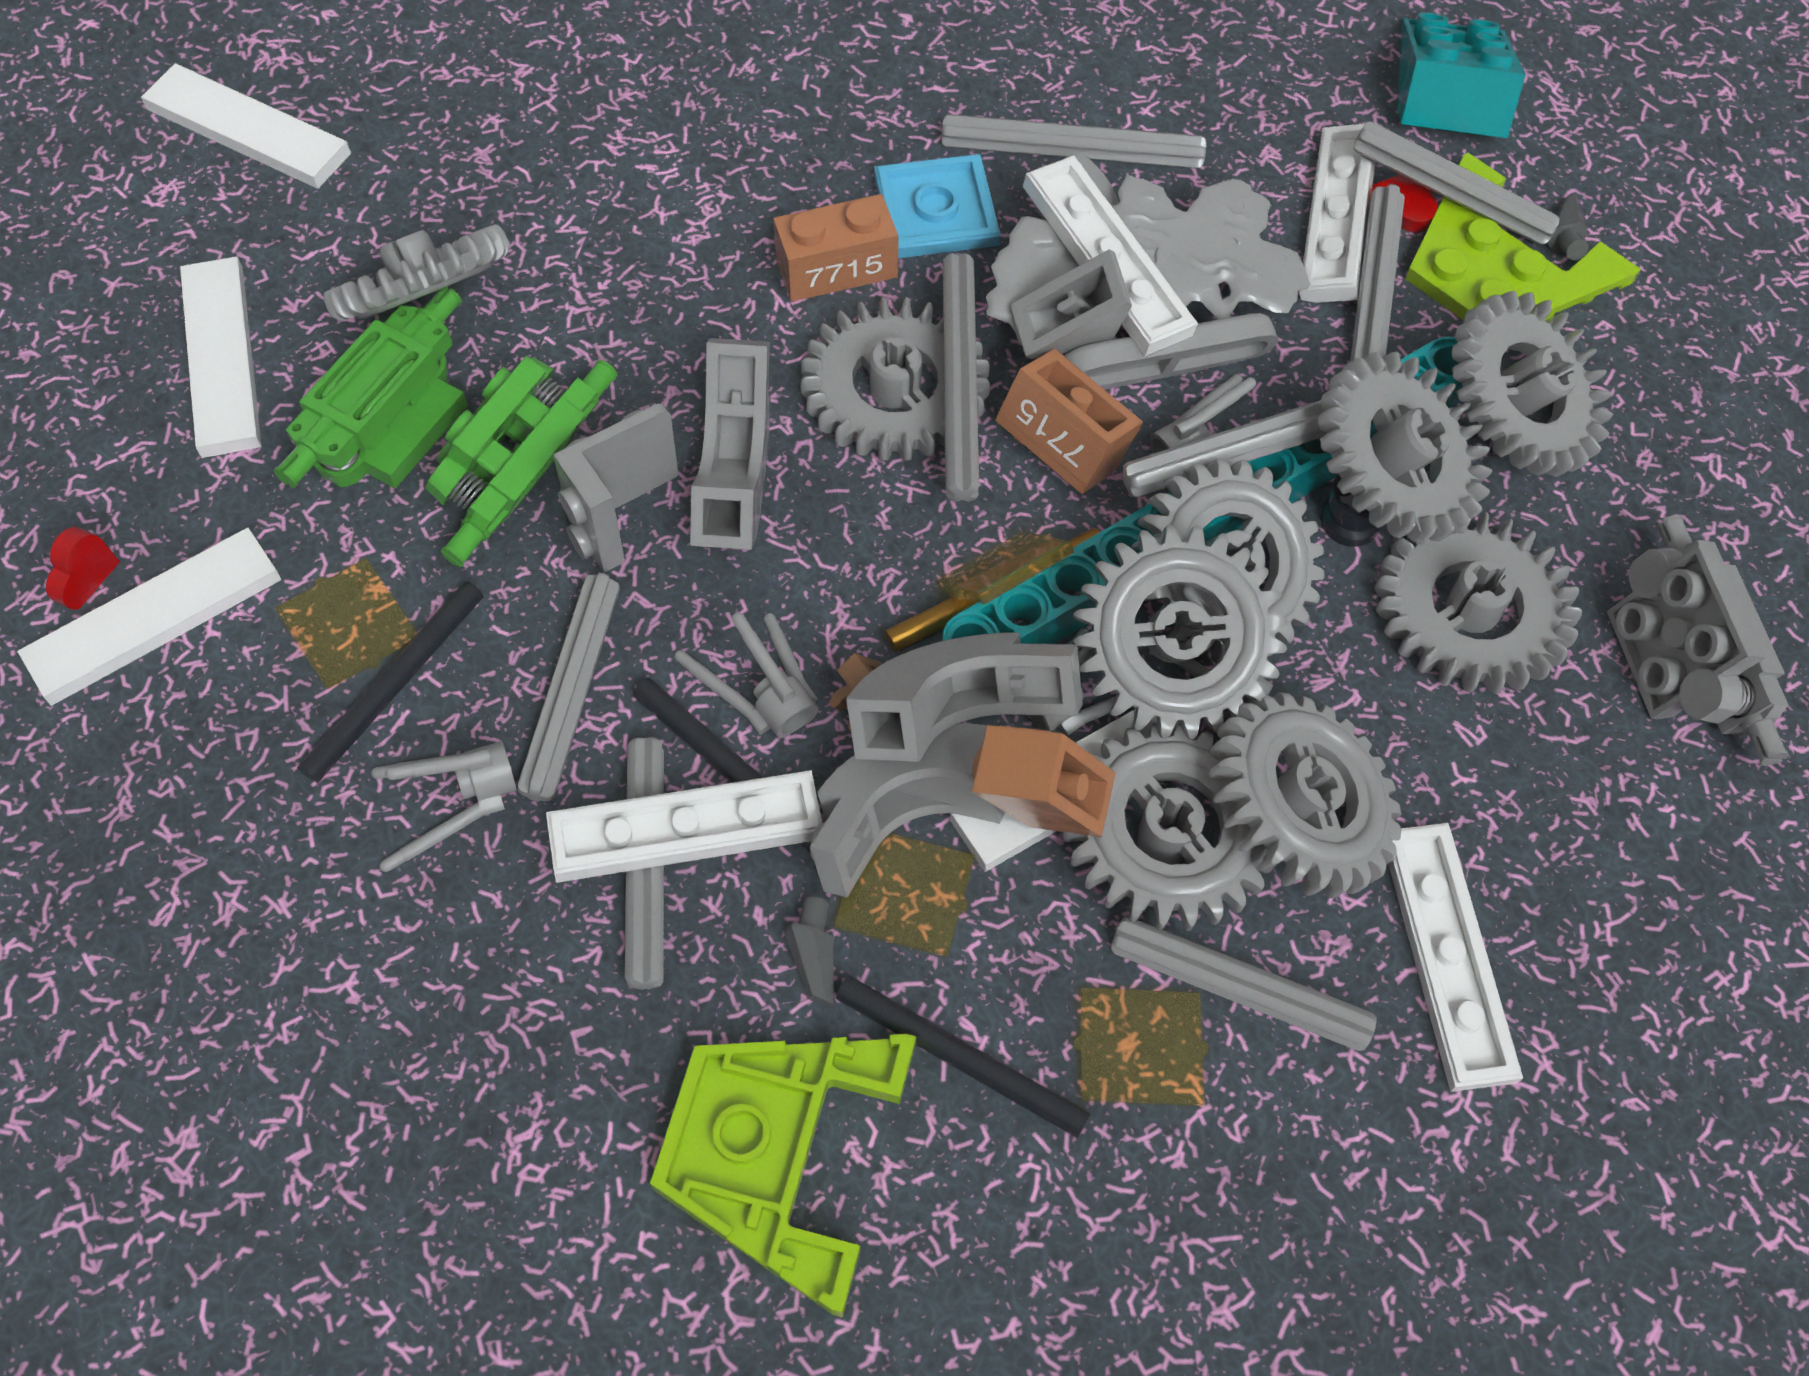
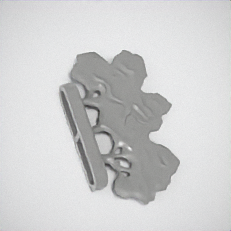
(1194, 253)

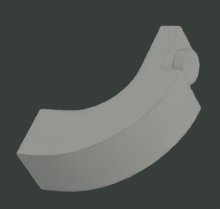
(735, 445)
(934, 687)
(874, 797)

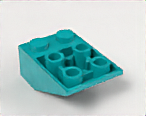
(1458, 76)

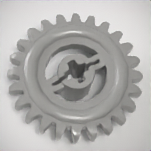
(415, 271)
(893, 356)
(1545, 376)
(1411, 433)
(1266, 516)
(1490, 576)
(1117, 638)
(1297, 809)
(1152, 872)

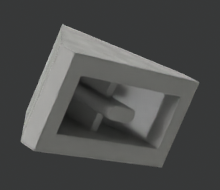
(1074, 308)

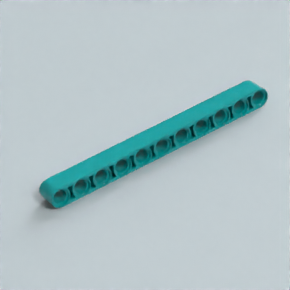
(1052, 611)

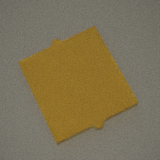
(1004, 567)
(346, 623)
(909, 895)
(1141, 1047)

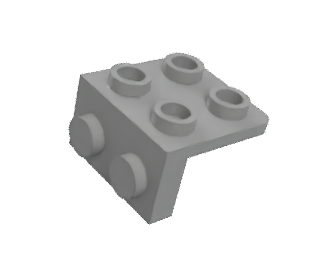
(610, 471)

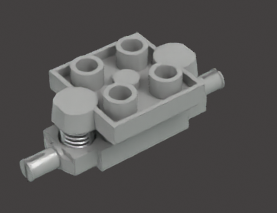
(1700, 641)

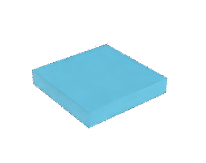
(939, 205)

